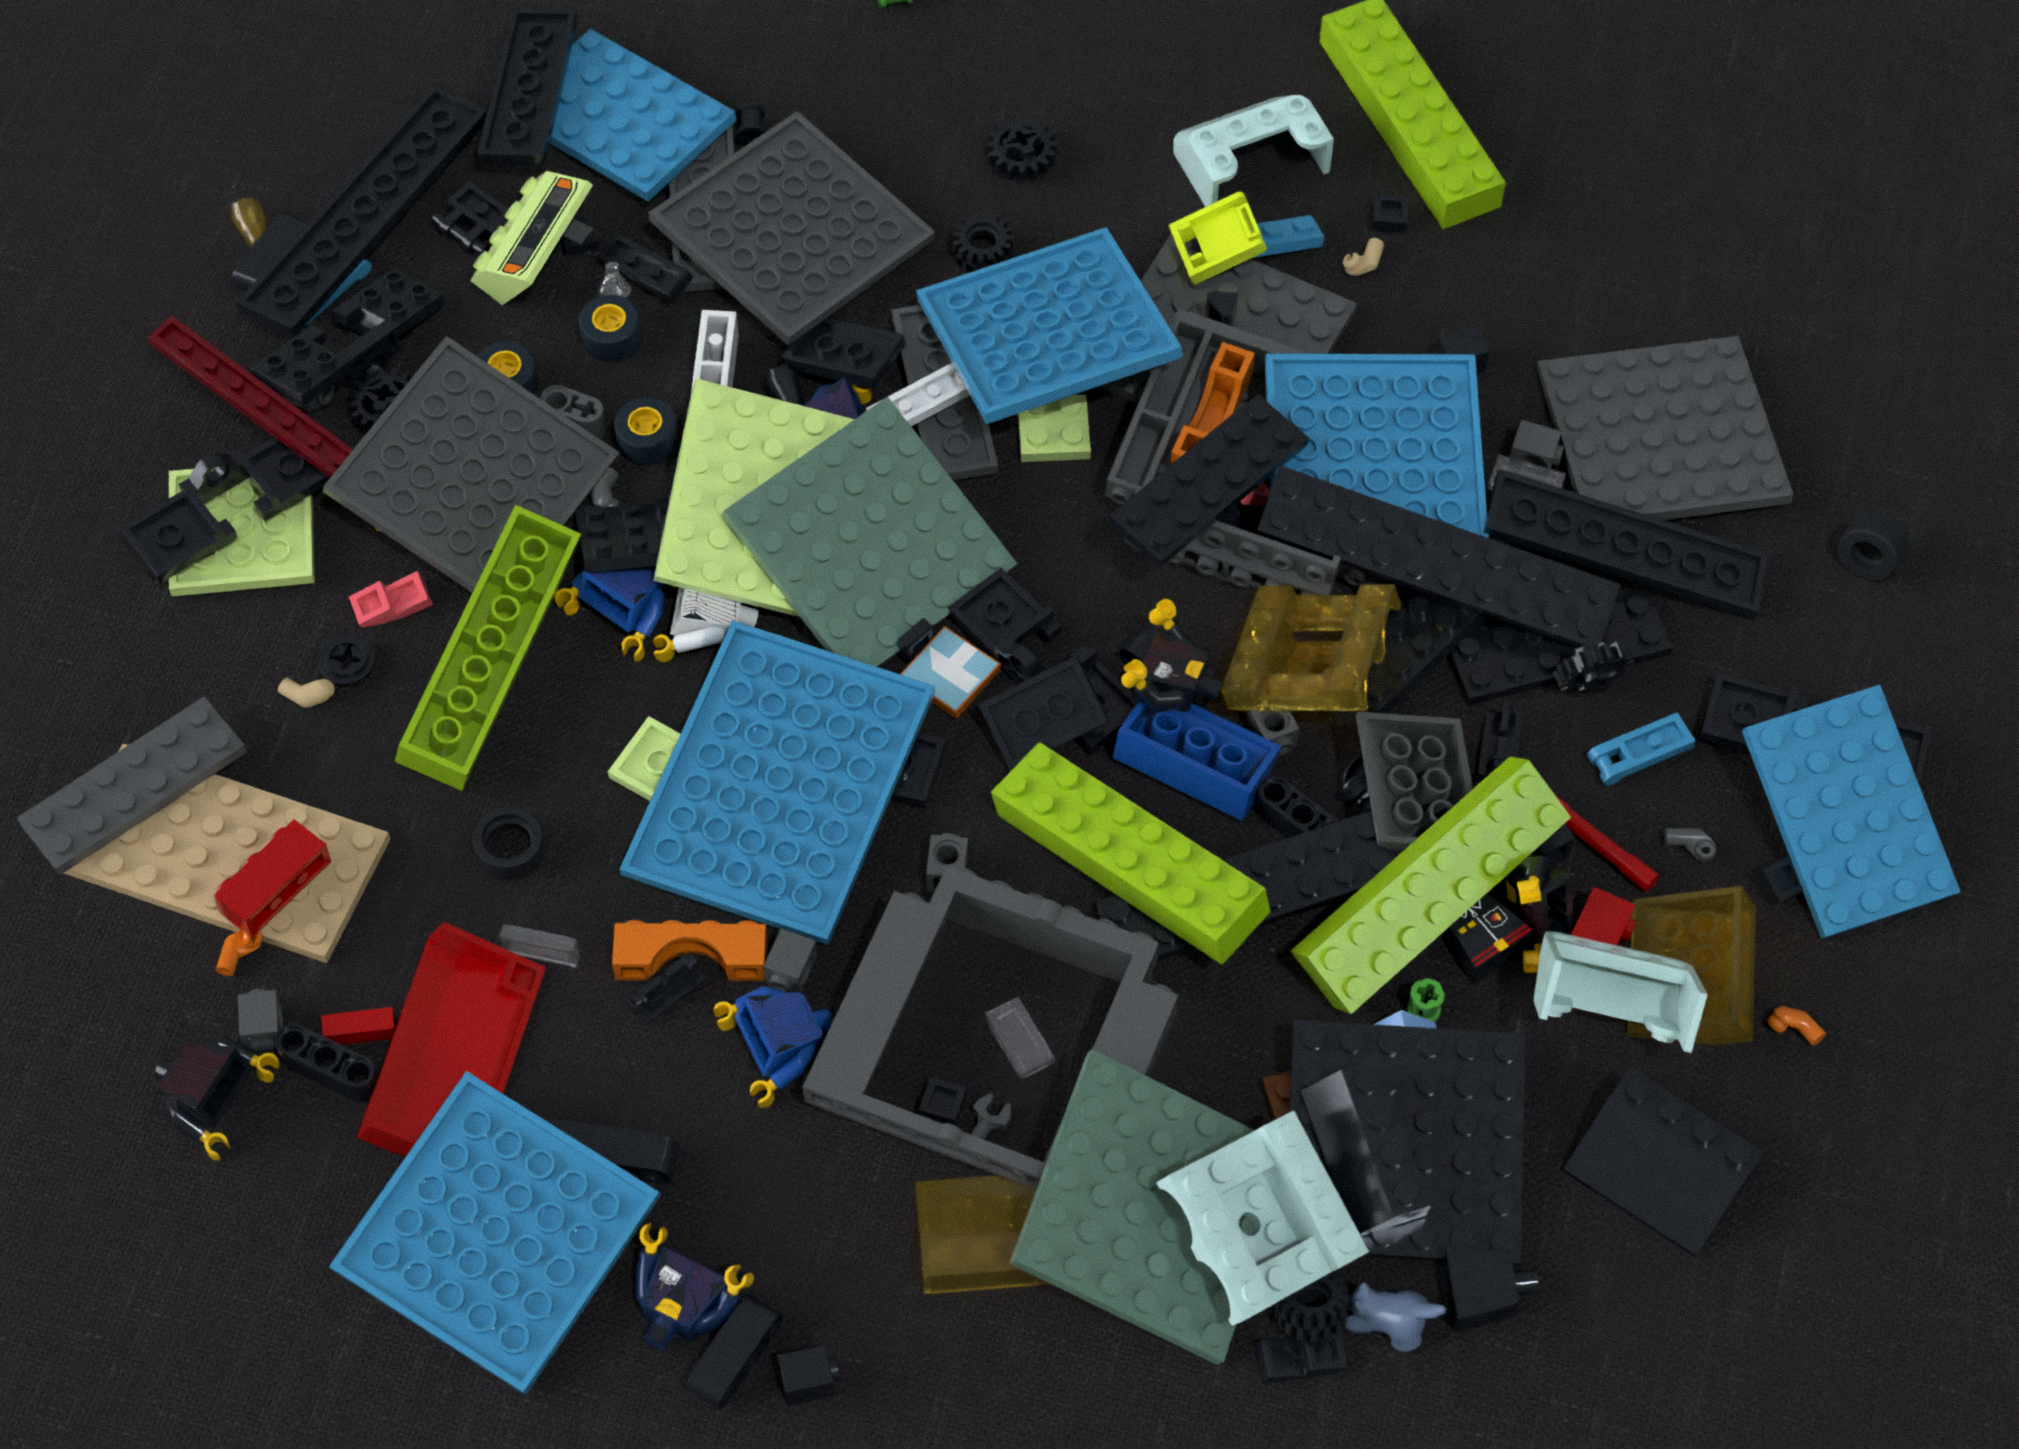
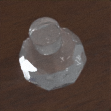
(614, 282)

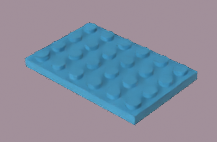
(632, 117)
(1850, 811)

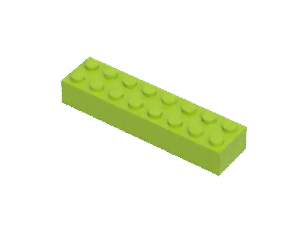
(1412, 112)
(487, 648)
(1131, 853)
(1430, 884)

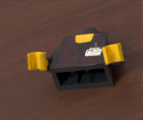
(1172, 667)
(1542, 900)
(204, 1084)

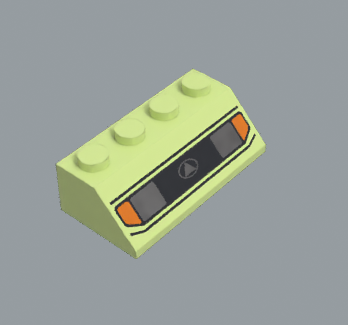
(529, 234)

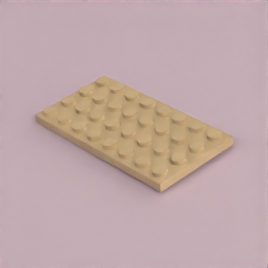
(210, 833)

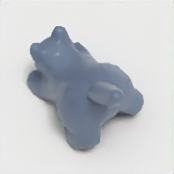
(1396, 1314)

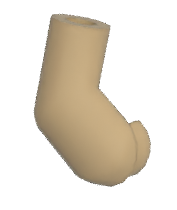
(1365, 263)
(307, 694)

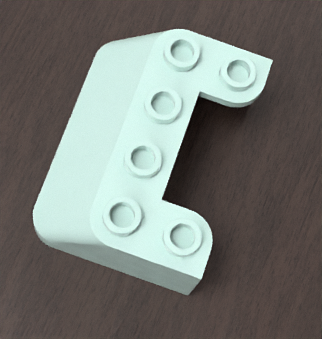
(1207, 147)

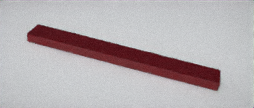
(250, 396)

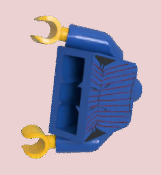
(622, 596)
(779, 1033)

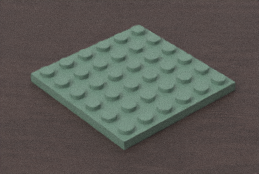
(867, 536)
(1107, 1226)

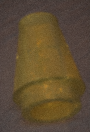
(248, 219)

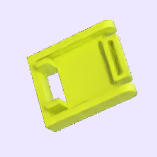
(1225, 234)

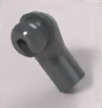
(601, 493)
(1693, 839)

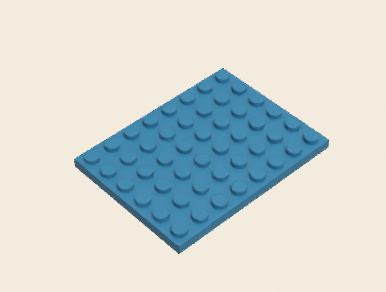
(778, 782)

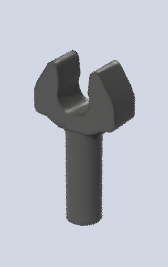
(988, 1122)

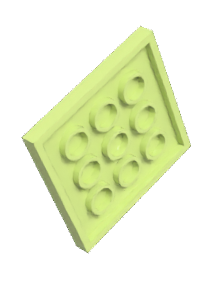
(261, 555)

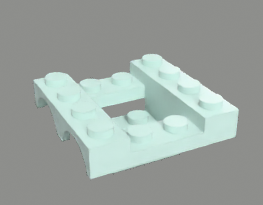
(1286, 1201)

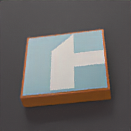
(954, 669)

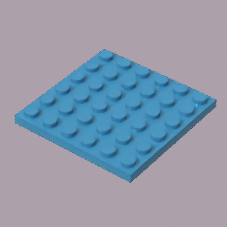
(1048, 325)
(1388, 428)
(495, 1232)

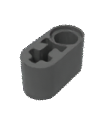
(578, 407)

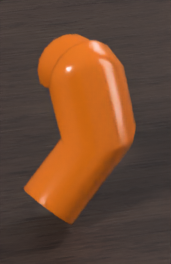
(235, 947)
(1799, 1020)

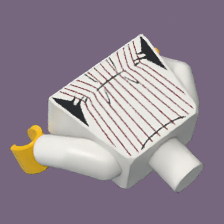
(700, 622)

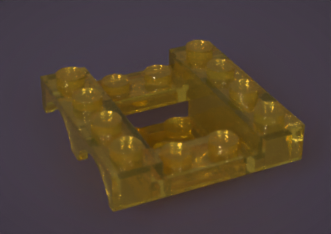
(1279, 672)

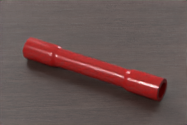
(1627, 863)

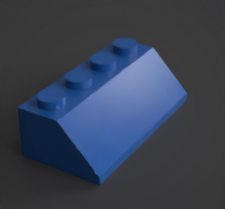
(1198, 755)

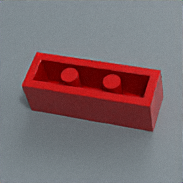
(359, 1026)

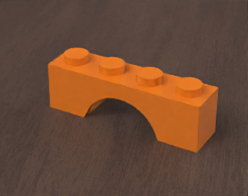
(1221, 397)
(645, 947)

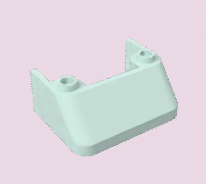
(1619, 984)

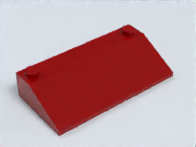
(457, 1018)

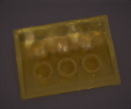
(1717, 938)
(971, 1233)

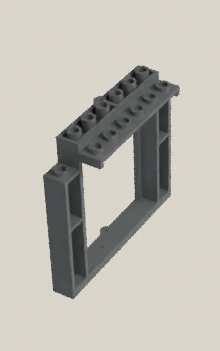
(1146, 452)
(892, 964)

